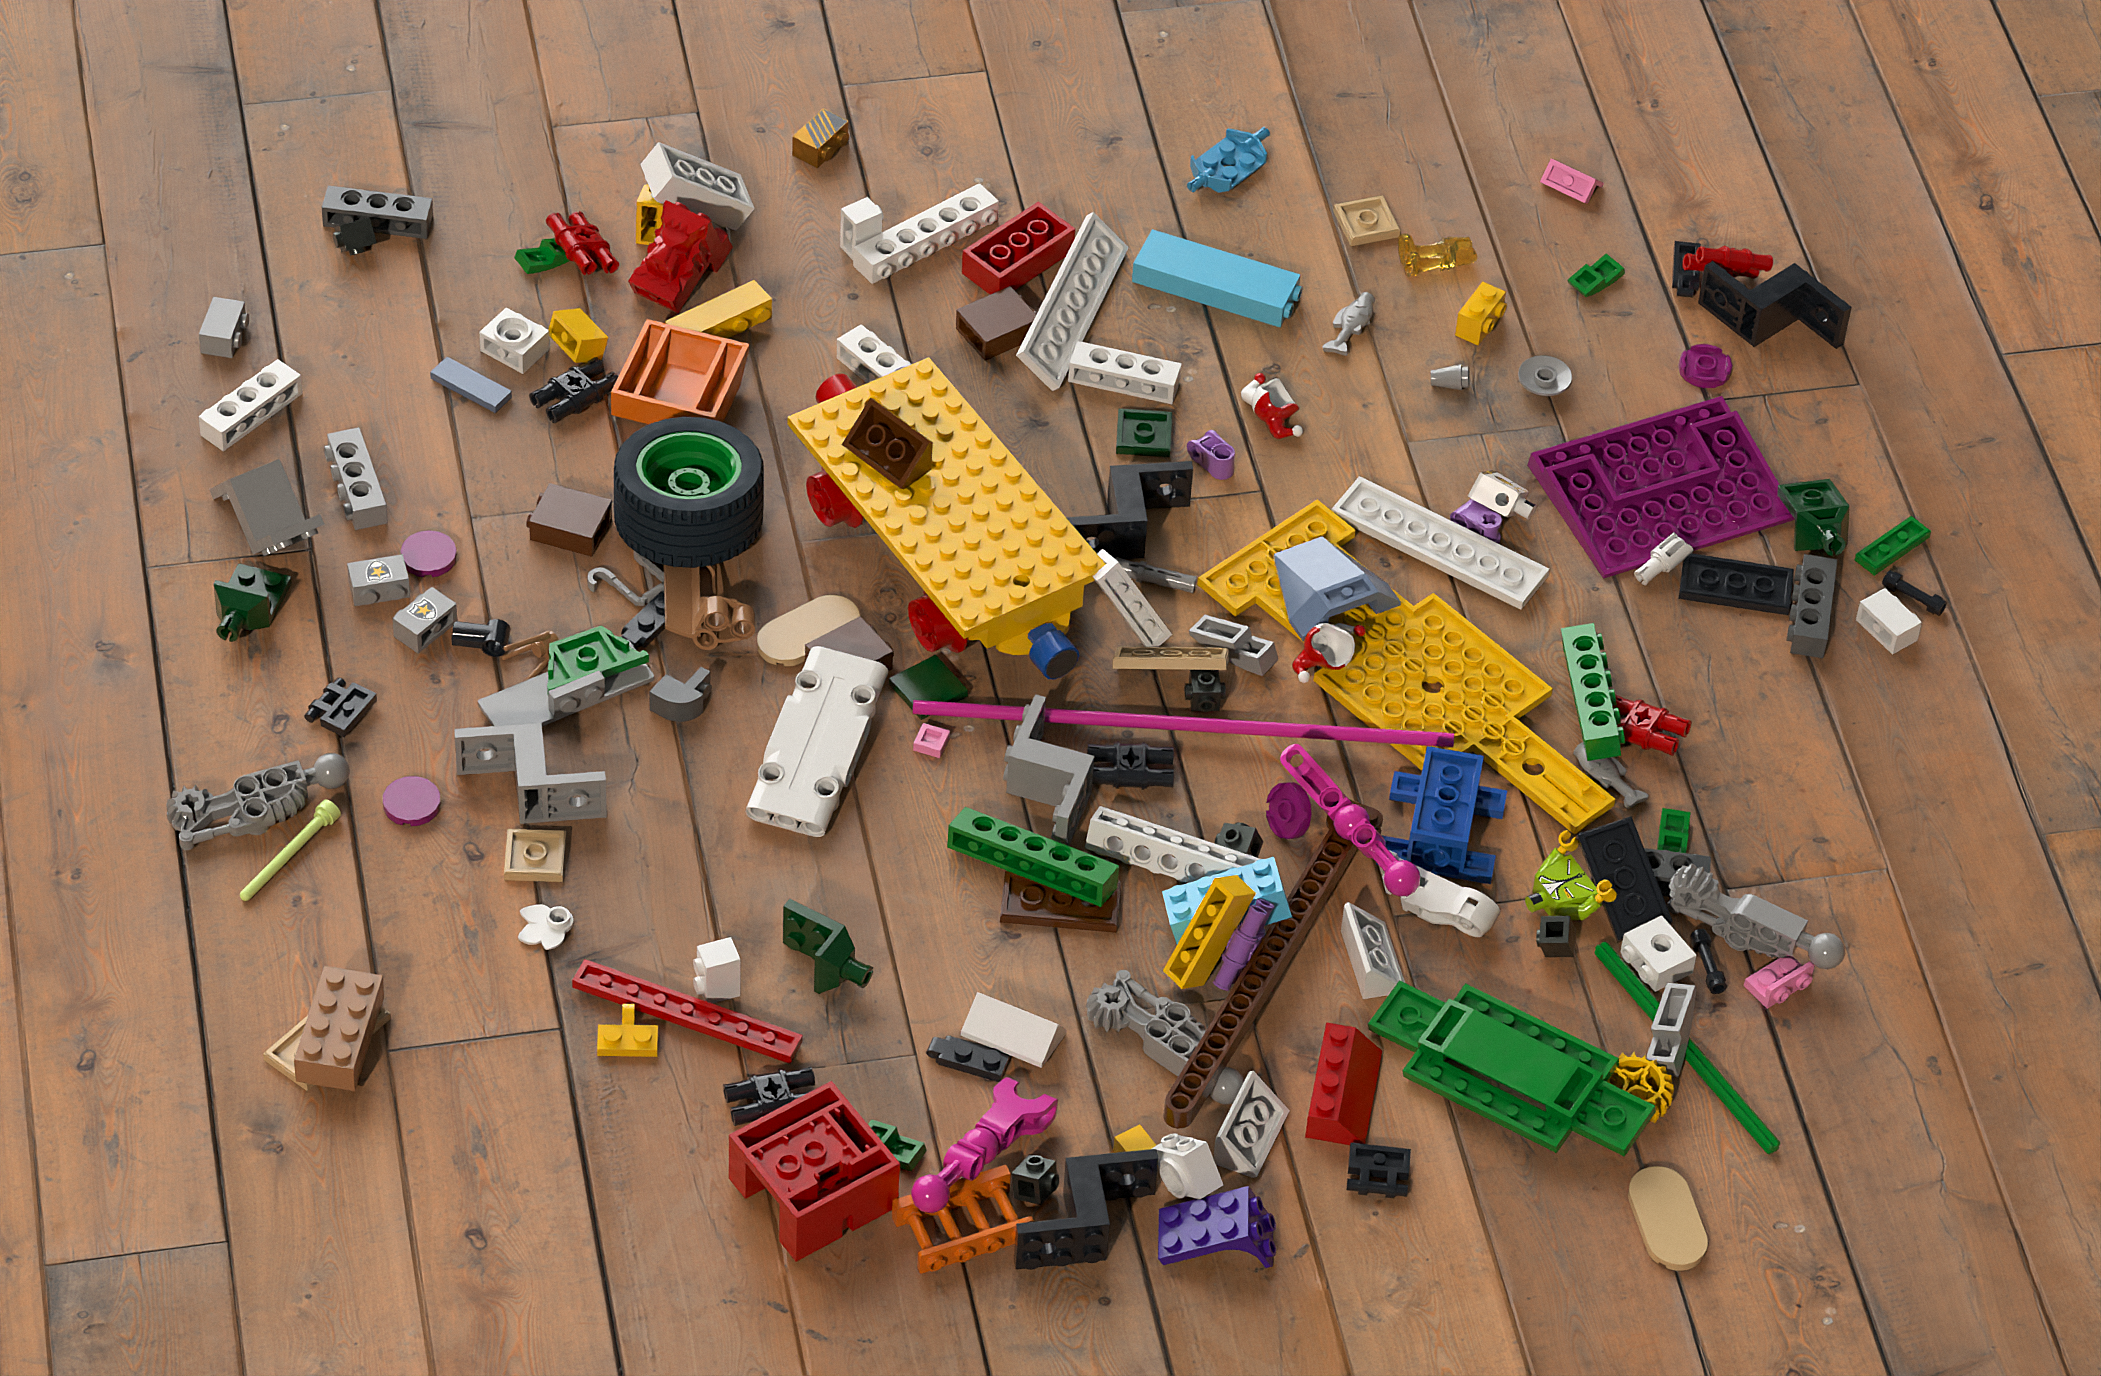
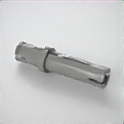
(1158, 576)

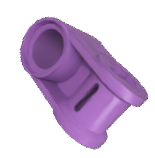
(1213, 455)
(1478, 519)

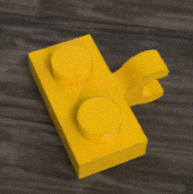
(627, 1038)

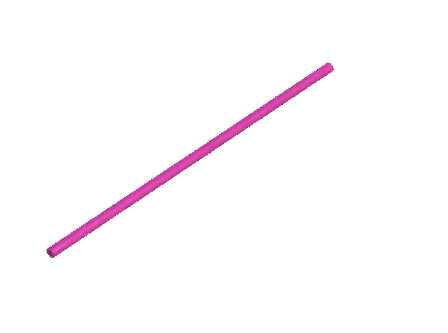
(1189, 724)

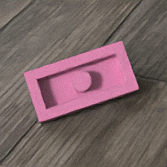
(1570, 181)

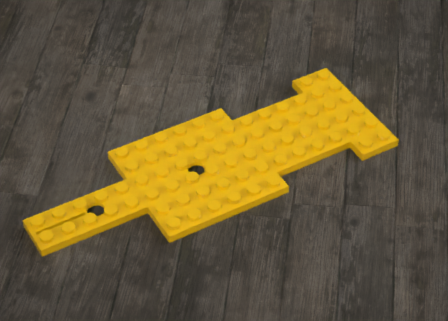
(1402, 649)

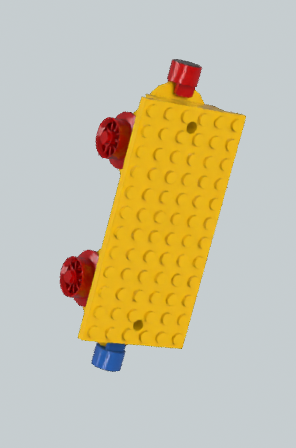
(969, 531)

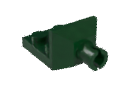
(1819, 515)
(249, 600)
(826, 944)

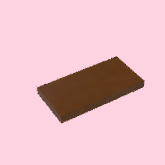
(1040, 905)

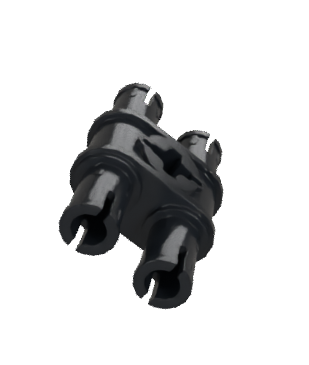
(574, 390)
(1138, 756)
(768, 1090)

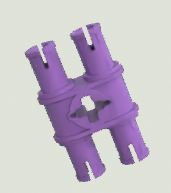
(1243, 944)

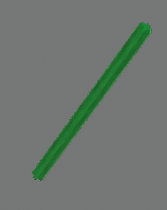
(1693, 1054)

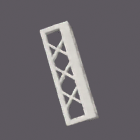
(1130, 602)

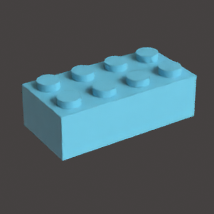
(1260, 876)

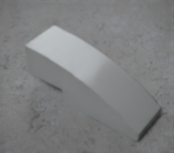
(1244, 649)
(1672, 1027)

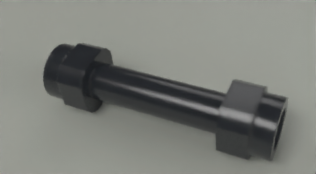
(1894, 581)
(1715, 979)

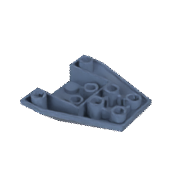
(1326, 581)

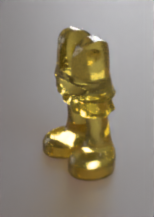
(1446, 253)

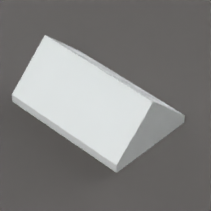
(1370, 952)
(1012, 1030)
(1249, 1128)

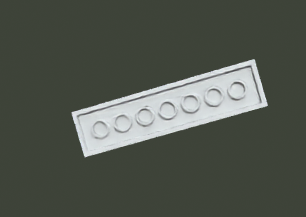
(1072, 301)
(1440, 543)

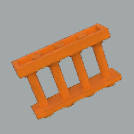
(965, 1193)

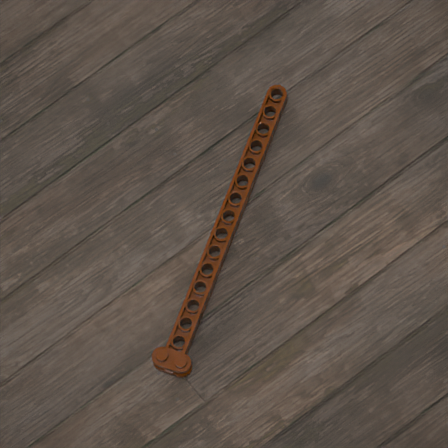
(1260, 975)

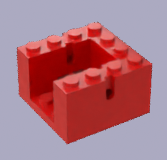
(795, 1147)

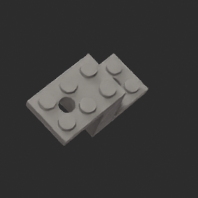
(267, 508)
(1048, 772)
(538, 794)

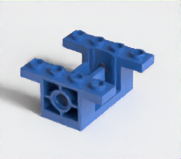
(1443, 815)

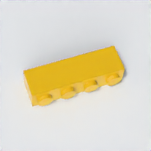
(729, 312)
(1209, 931)

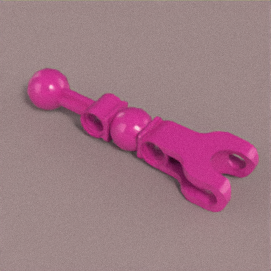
(1351, 822)
(994, 1132)

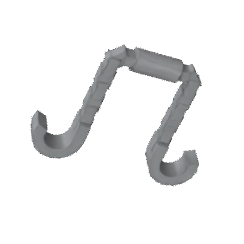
(610, 578)

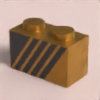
(820, 138)

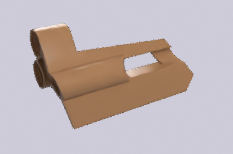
(704, 618)

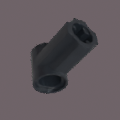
(489, 637)

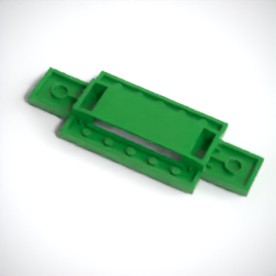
(1518, 1053)

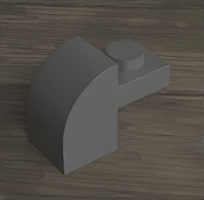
(679, 700)

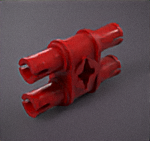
(582, 243)
(1734, 261)
(1646, 722)

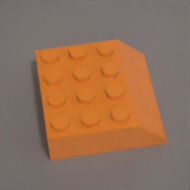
(678, 375)

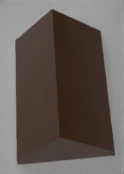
(889, 445)

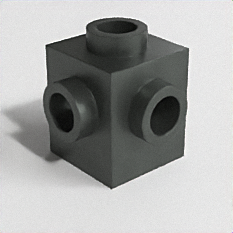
(1204, 695)
(1240, 838)
(1035, 1179)

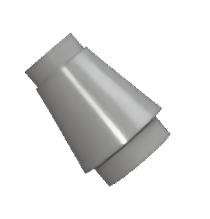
(1451, 377)

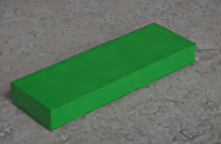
(1892, 545)

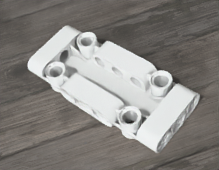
(817, 741)

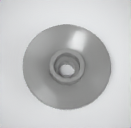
(1545, 375)

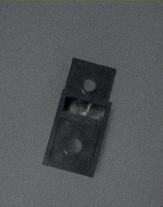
(1774, 304)
(1129, 495)
(1085, 1231)

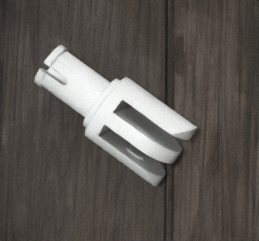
(1664, 558)

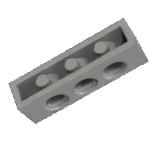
(356, 479)

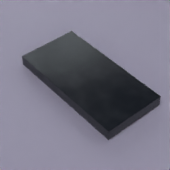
(1736, 584)
(1618, 855)

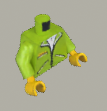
(1564, 887)

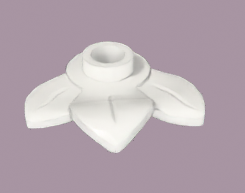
(545, 925)

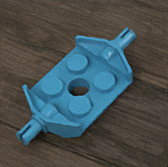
(1237, 149)

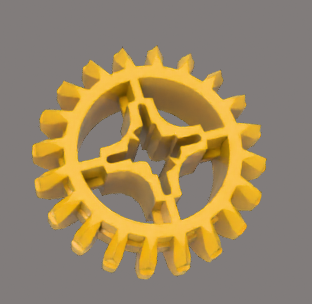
(1639, 1077)

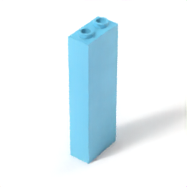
(1217, 278)

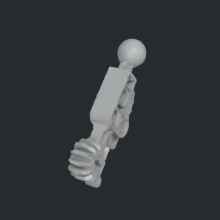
(254, 801)
(1749, 920)
(1167, 1036)

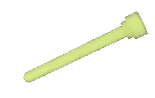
(324, 814)

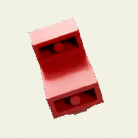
(679, 256)

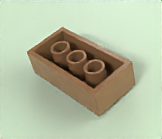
(339, 1028)

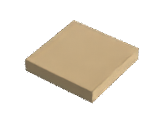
(1366, 220)
(535, 855)

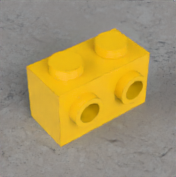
(1480, 313)
(577, 335)

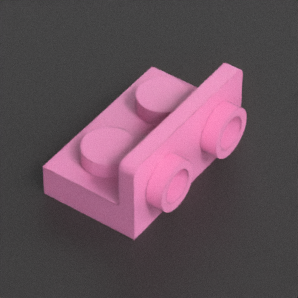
(1779, 980)

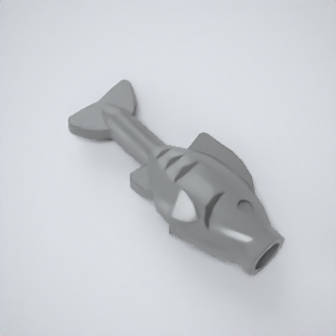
(1351, 321)
(1608, 773)

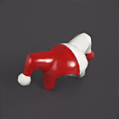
(1272, 405)
(1327, 647)

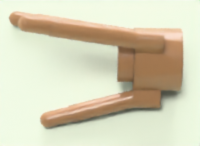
(539, 646)

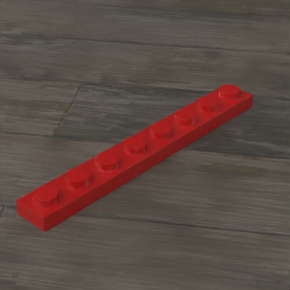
(687, 1011)

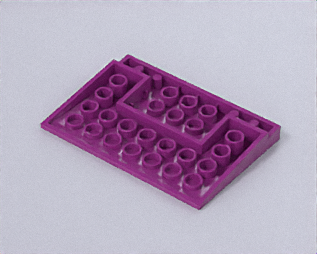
(1659, 476)

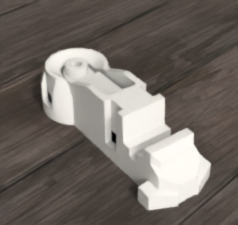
(1448, 904)

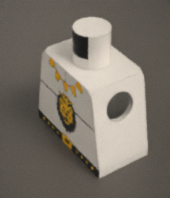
(1492, 491)

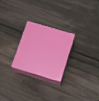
(931, 740)

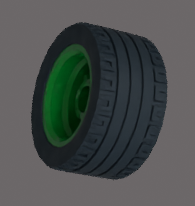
(688, 492)

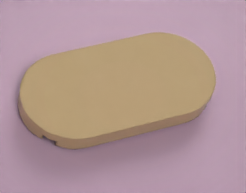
(786, 636)
(1667, 1218)

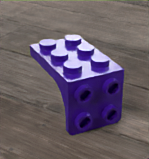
(1217, 1224)

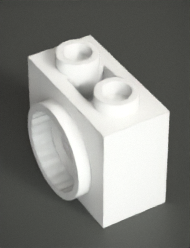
(514, 340)
(1658, 953)
(1187, 1166)

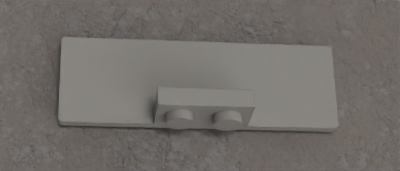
(531, 704)

